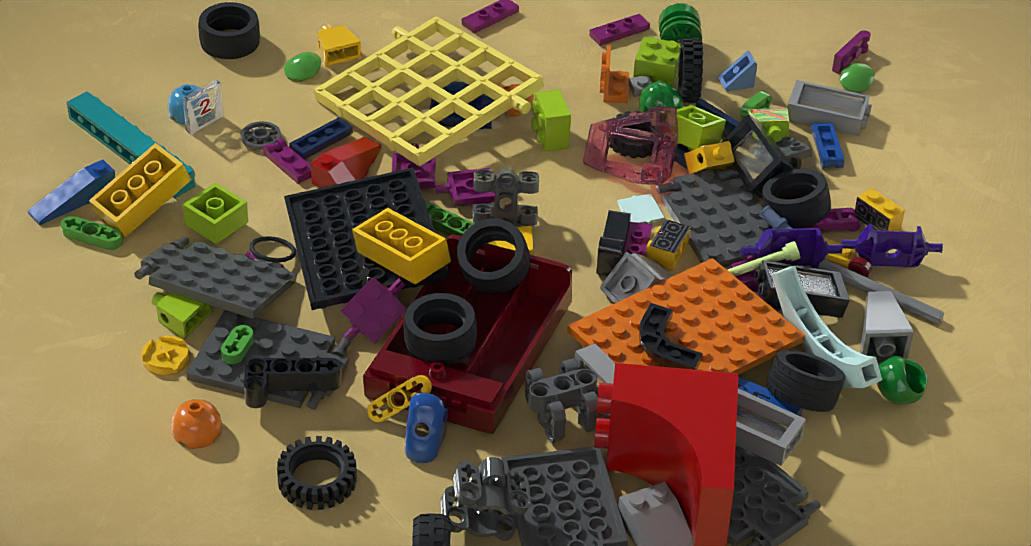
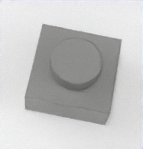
(639, 83)

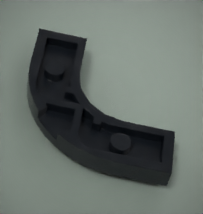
(659, 346)

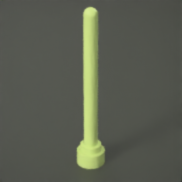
(789, 252)

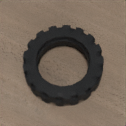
(631, 147)

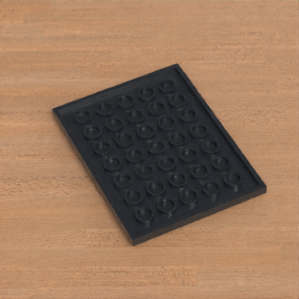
(325, 240)

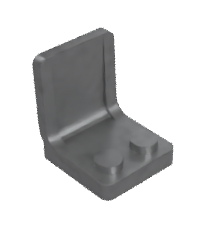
(633, 275)

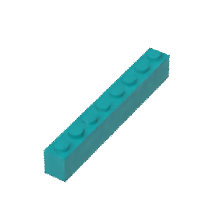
(115, 131)

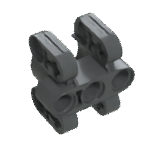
(526, 183)
(554, 394)
(485, 498)

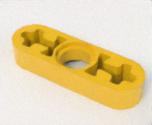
(389, 398)

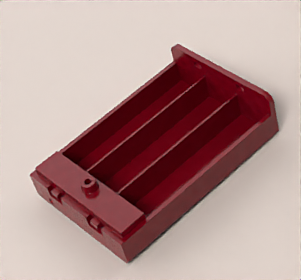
(508, 343)

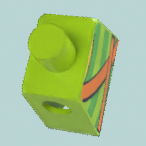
(774, 120)

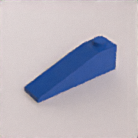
(73, 192)

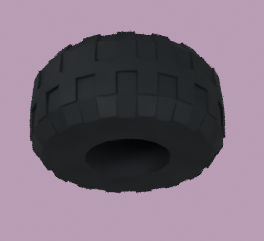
(431, 530)

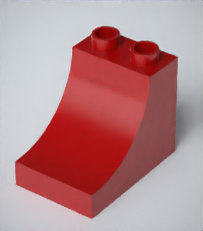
(678, 432)

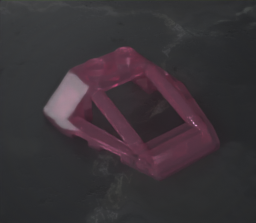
(663, 153)

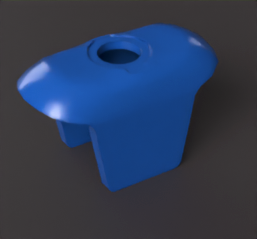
(431, 411)

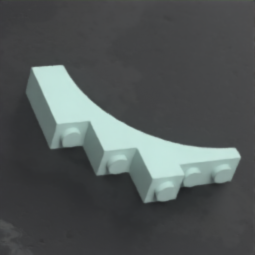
(858, 368)

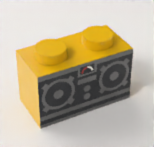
(879, 211)
(669, 243)

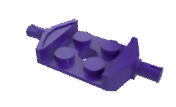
(808, 241)
(875, 244)

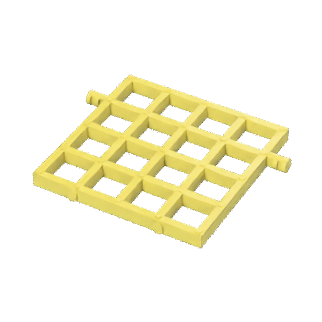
(429, 88)

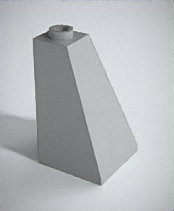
(885, 328)

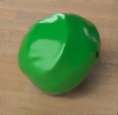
(660, 95)
(902, 380)

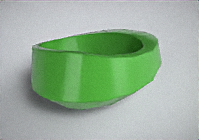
(302, 66)
(857, 77)

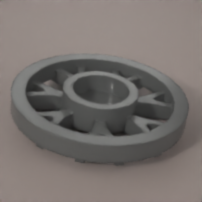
(260, 134)

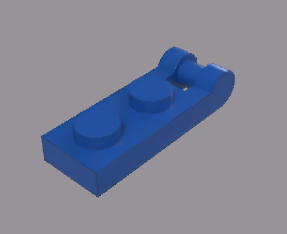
(827, 145)

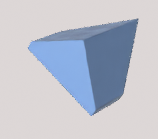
(740, 73)

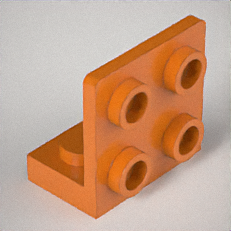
(613, 83)

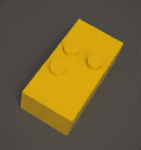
(140, 190)
(401, 245)

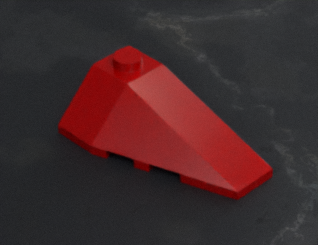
(344, 163)

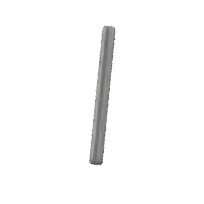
(868, 285)

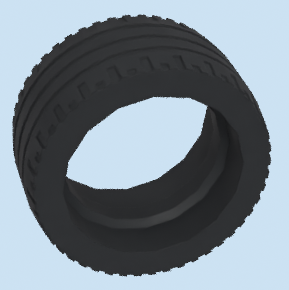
(229, 44)
(799, 197)
(489, 231)
(440, 309)
(805, 380)

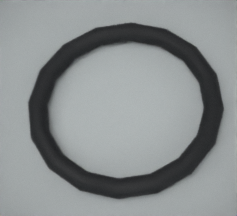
(271, 259)

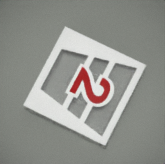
(203, 106)

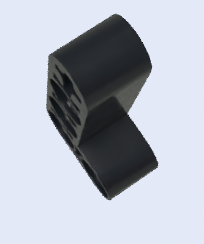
(613, 241)
(289, 375)

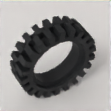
(690, 69)
(319, 494)

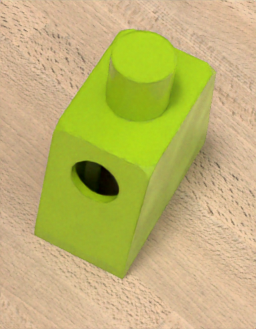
(180, 313)

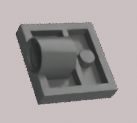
(795, 150)

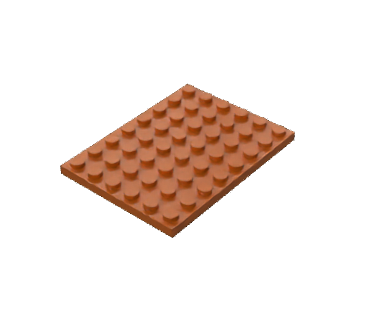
(710, 316)

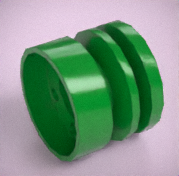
(679, 22)

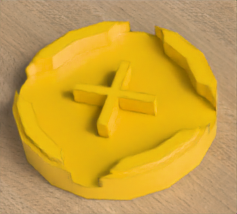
(165, 355)

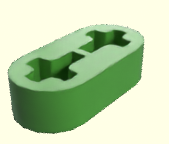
(759, 101)
(242, 346)

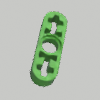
(106, 236)

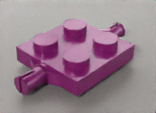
(425, 173)
(461, 189)
(374, 310)

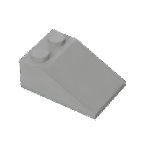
(654, 517)

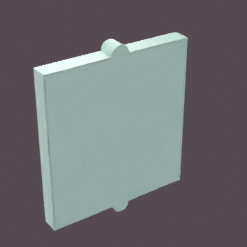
(642, 209)

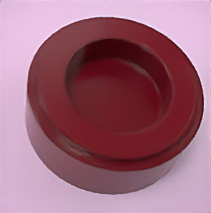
(860, 266)

